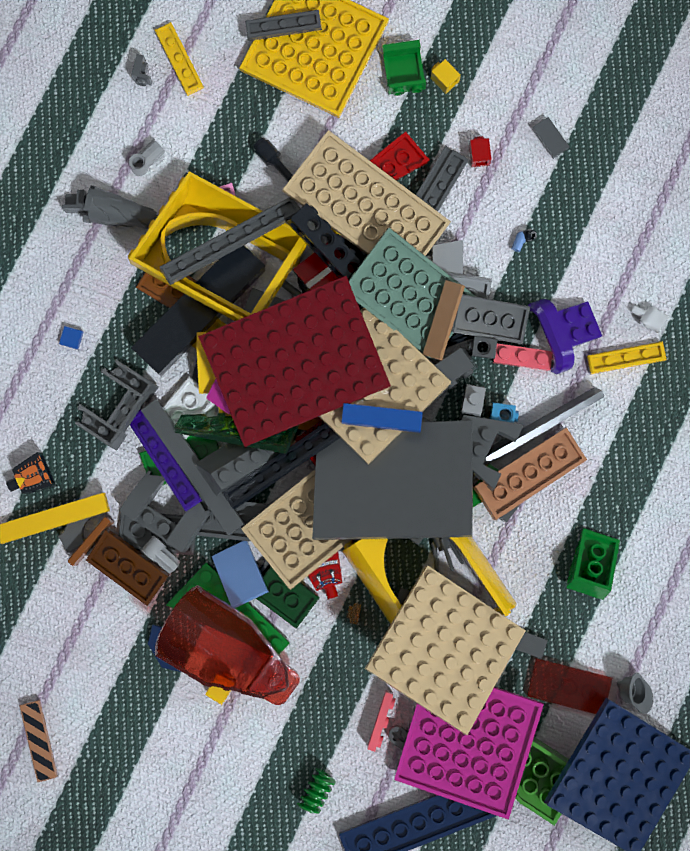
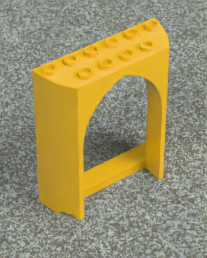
(206, 204)
(368, 562)

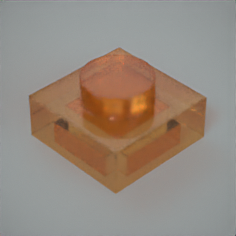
(353, 613)

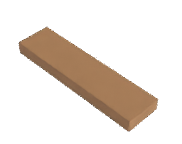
(443, 320)

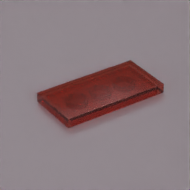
(568, 686)

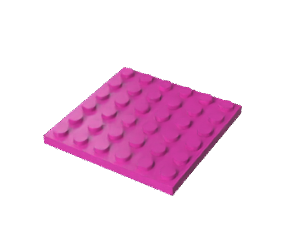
(474, 767)

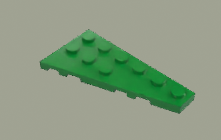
(210, 581)

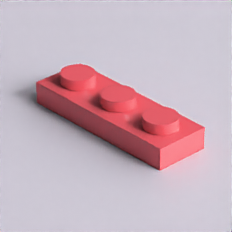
(523, 357)
(381, 721)

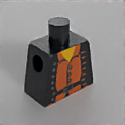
(32, 475)

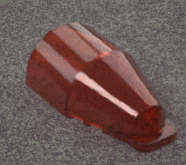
(223, 649)

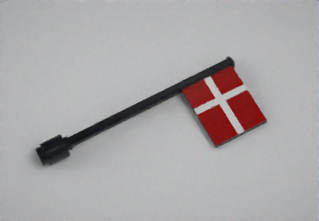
(313, 270)

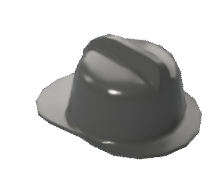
(636, 692)

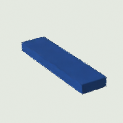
(382, 417)

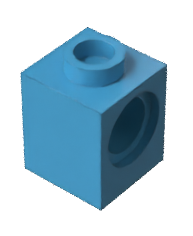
(511, 409)

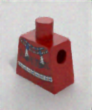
(328, 576)

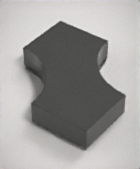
(73, 535)

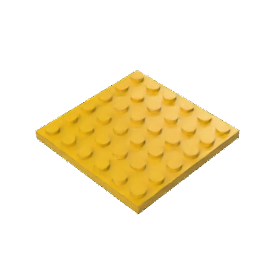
(319, 64)

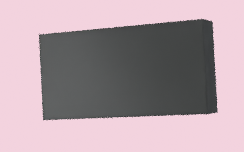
(550, 137)

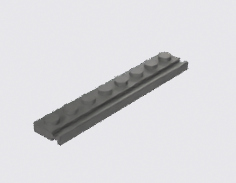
(442, 178)

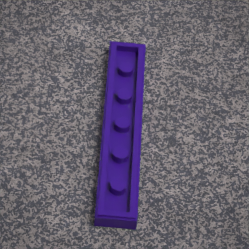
(165, 462)

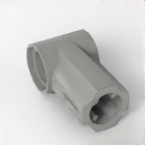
(147, 156)
(157, 552)

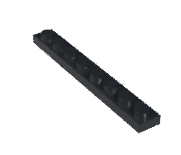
(280, 466)

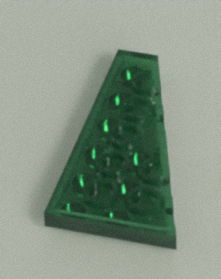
(224, 429)

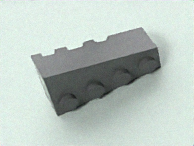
(457, 366)

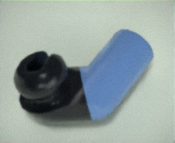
(523, 237)

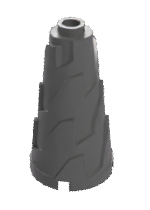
(115, 210)

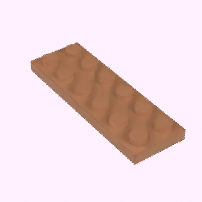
(531, 473)

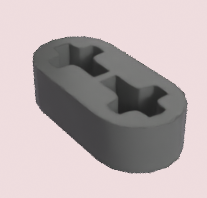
(398, 742)

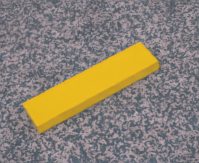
(179, 59)
(626, 358)

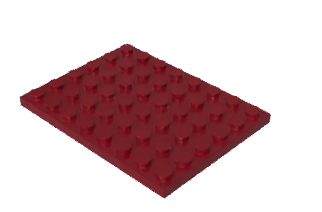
(294, 361)

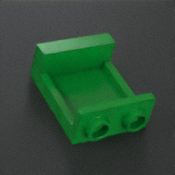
(403, 67)

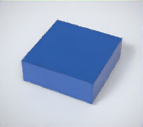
(71, 338)

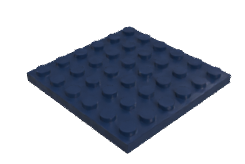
(620, 777)

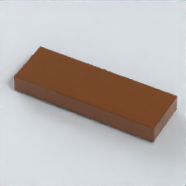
(90, 541)

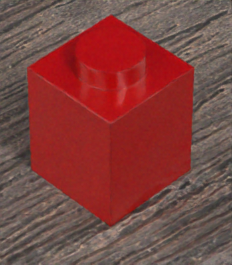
(480, 152)

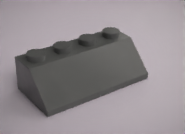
(231, 465)

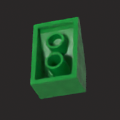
(593, 564)

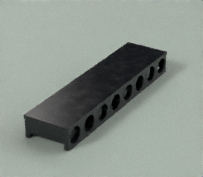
(179, 325)

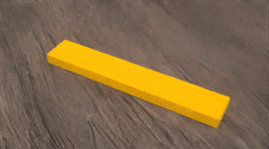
(53, 518)

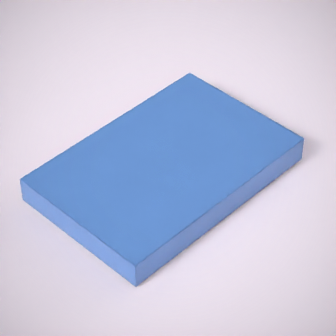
(239, 574)

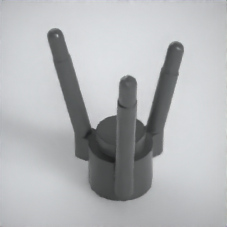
(443, 544)

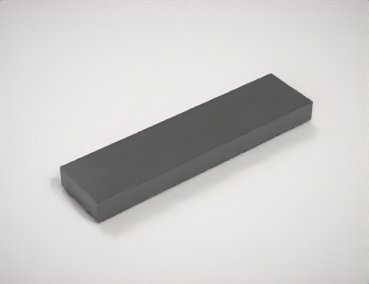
(283, 25)

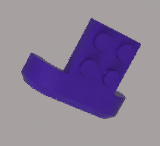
(565, 330)

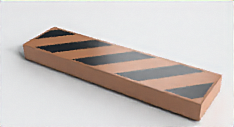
(38, 741)

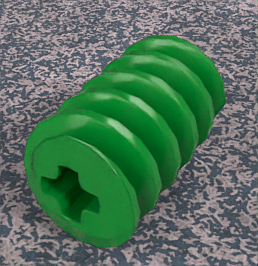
(317, 792)

